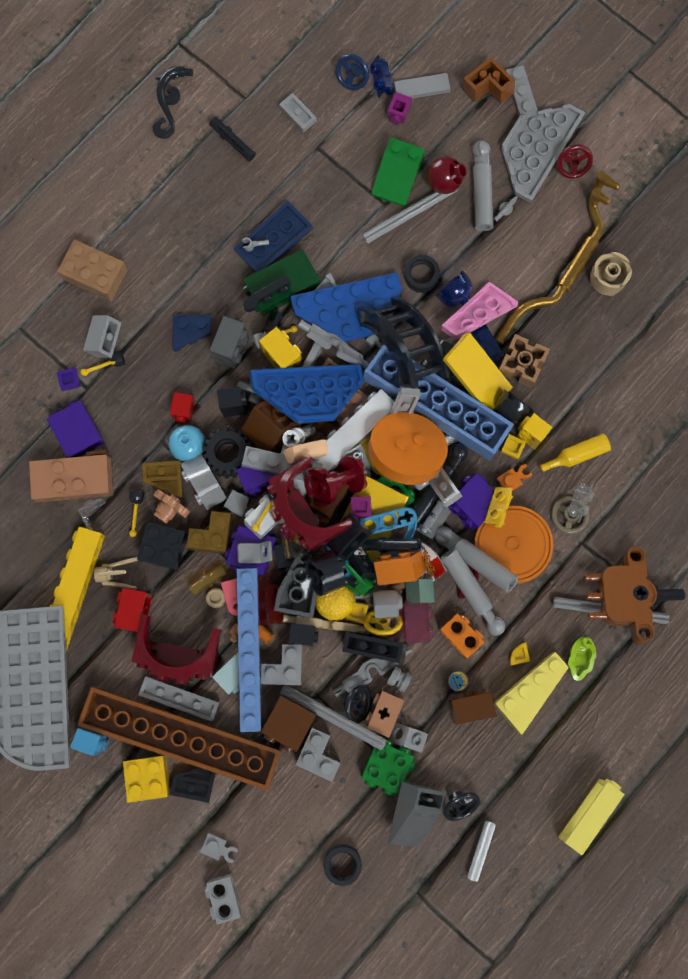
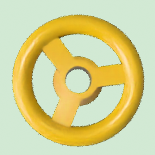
(382, 625)

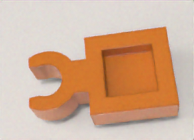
(513, 479)

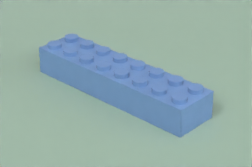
(444, 406)

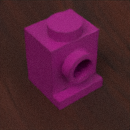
(399, 108)

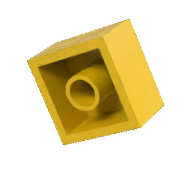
(280, 351)
(146, 778)

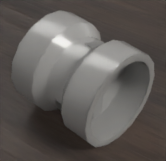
(399, 679)

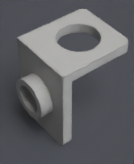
(254, 552)
(410, 738)

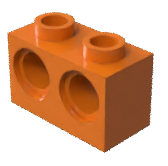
(458, 639)

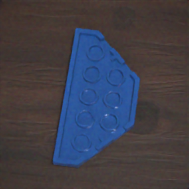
(336, 307)
(308, 392)

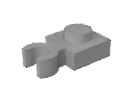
(215, 847)

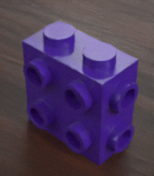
(475, 502)
(245, 535)

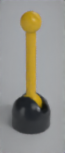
(117, 360)
(136, 498)
(256, 527)

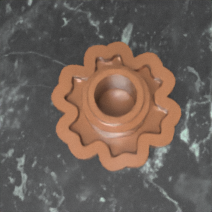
(169, 507)

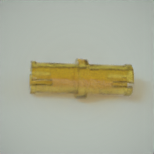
(207, 580)

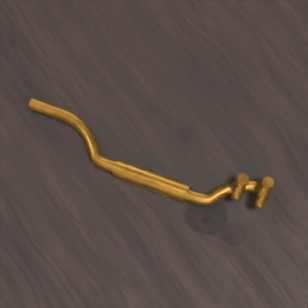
(577, 263)

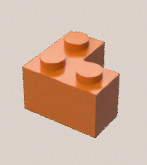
(402, 568)

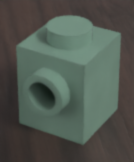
(420, 591)

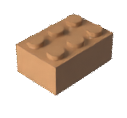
(92, 270)

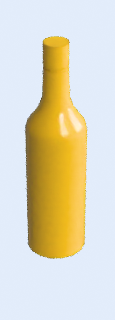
(579, 452)

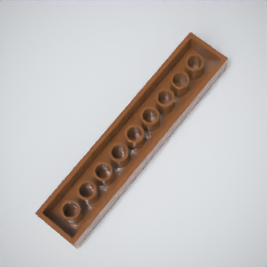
(179, 738)

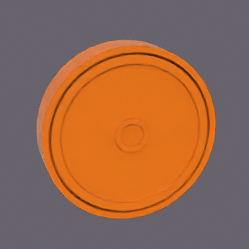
(407, 448)
(520, 545)

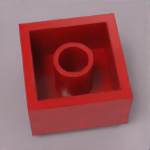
(131, 606)

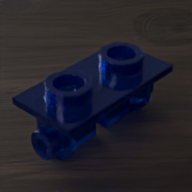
(382, 84)

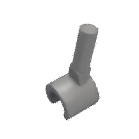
(250, 247)
(373, 340)

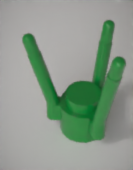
(363, 585)

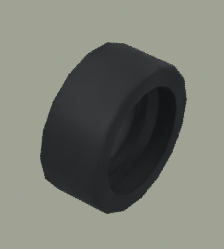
(423, 260)
(342, 881)

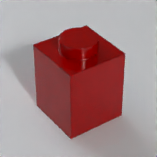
(182, 407)

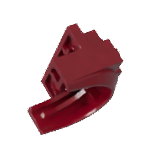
(295, 514)
(174, 661)

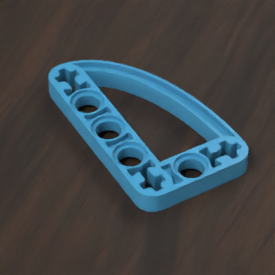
(380, 527)

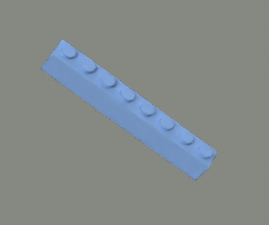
(249, 650)

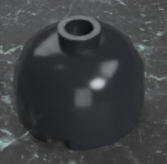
(512, 408)

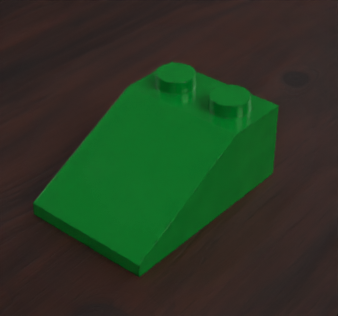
(398, 172)

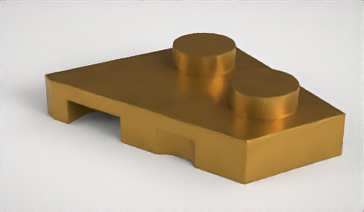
(164, 476)

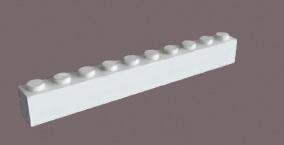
(350, 435)

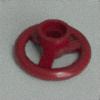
(571, 153)

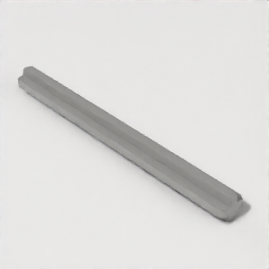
(404, 215)
(590, 607)
(333, 717)

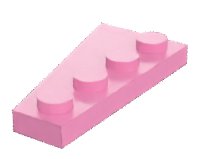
(479, 310)

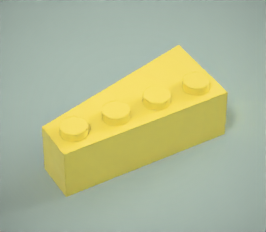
(529, 694)

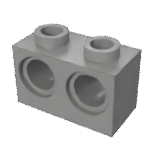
(228, 898)

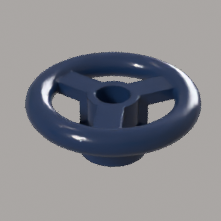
(360, 68)

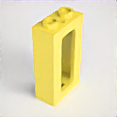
(591, 815)

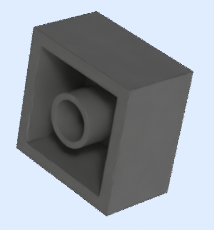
(229, 342)

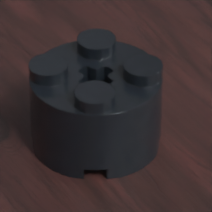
(326, 572)

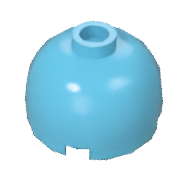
(186, 442)

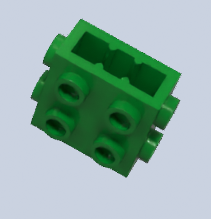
(388, 768)

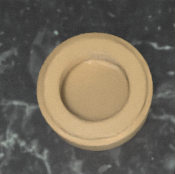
(215, 598)

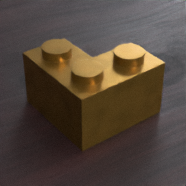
(216, 538)

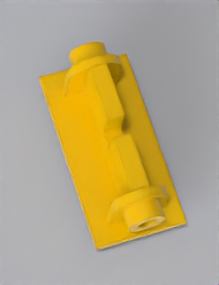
(498, 506)

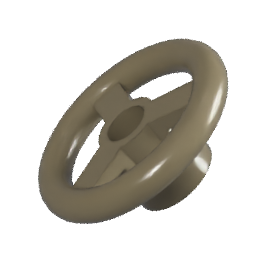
(567, 529)

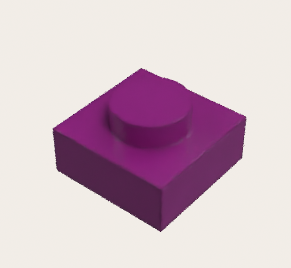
(361, 506)

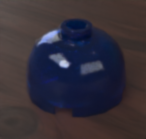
(456, 291)

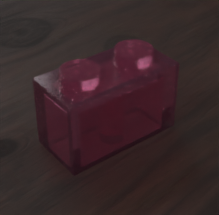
(417, 623)

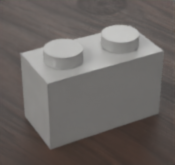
(102, 336)

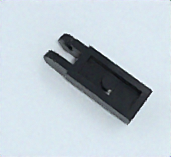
(265, 295)

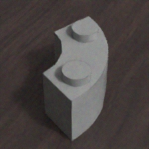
(203, 481)
(386, 603)

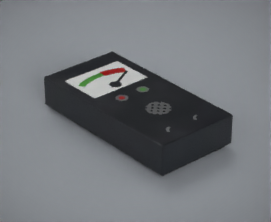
(363, 563)

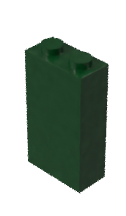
(299, 272)

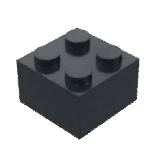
(162, 546)

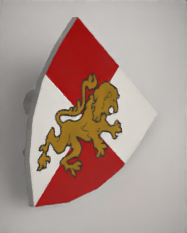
(433, 565)

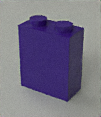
(75, 430)

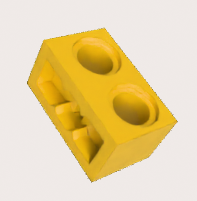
(533, 430)

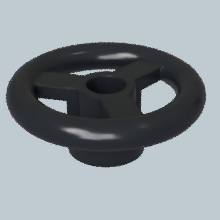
(353, 702)
(459, 801)

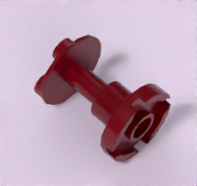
(324, 485)

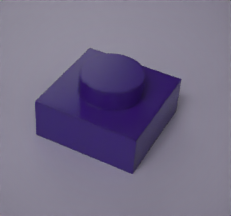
(68, 379)

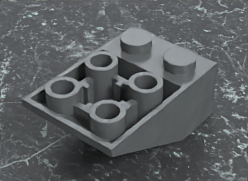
(415, 814)

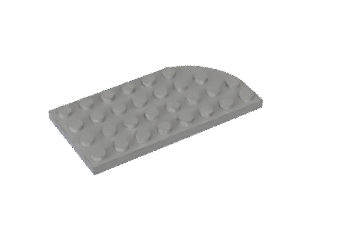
(34, 688)

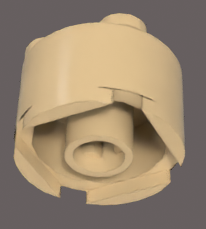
(606, 283)

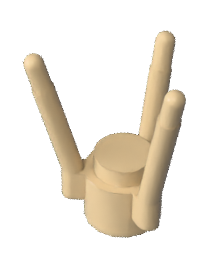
(105, 573)

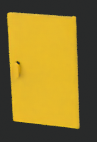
(383, 500)

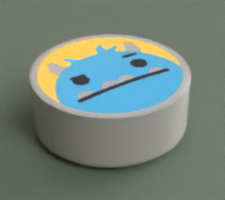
(458, 681)

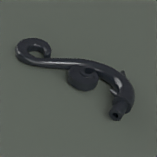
(164, 101)

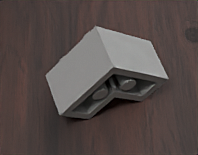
(289, 672)
(312, 756)

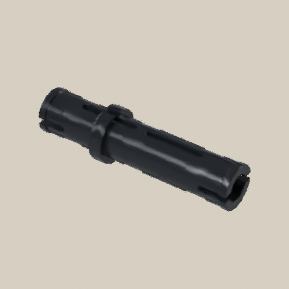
(225, 131)
(384, 544)

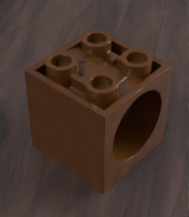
(267, 426)
(288, 724)

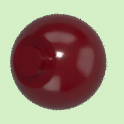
(445, 175)

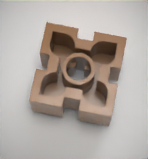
(533, 357)

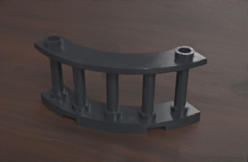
(403, 311)

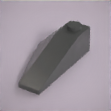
(295, 593)

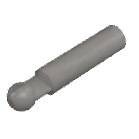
(482, 187)
(477, 559)
(472, 590)

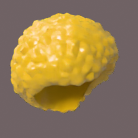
(336, 604)

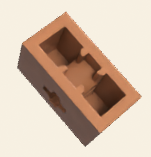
(385, 725)

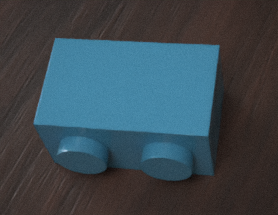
(89, 742)

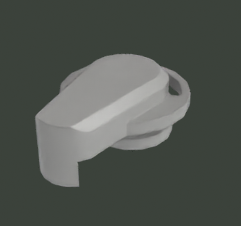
(254, 398)

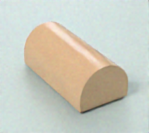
(302, 451)

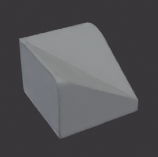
(237, 503)

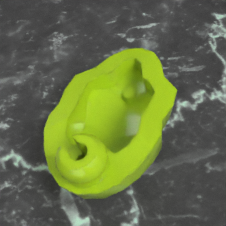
(581, 658)

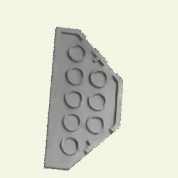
(536, 145)

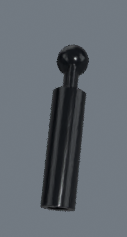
(427, 498)

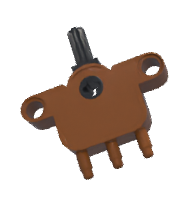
(618, 596)

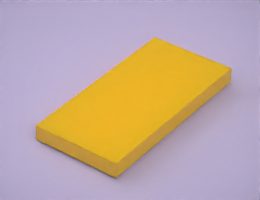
(476, 371)

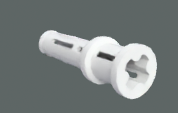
(298, 435)

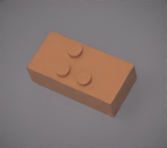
(71, 478)

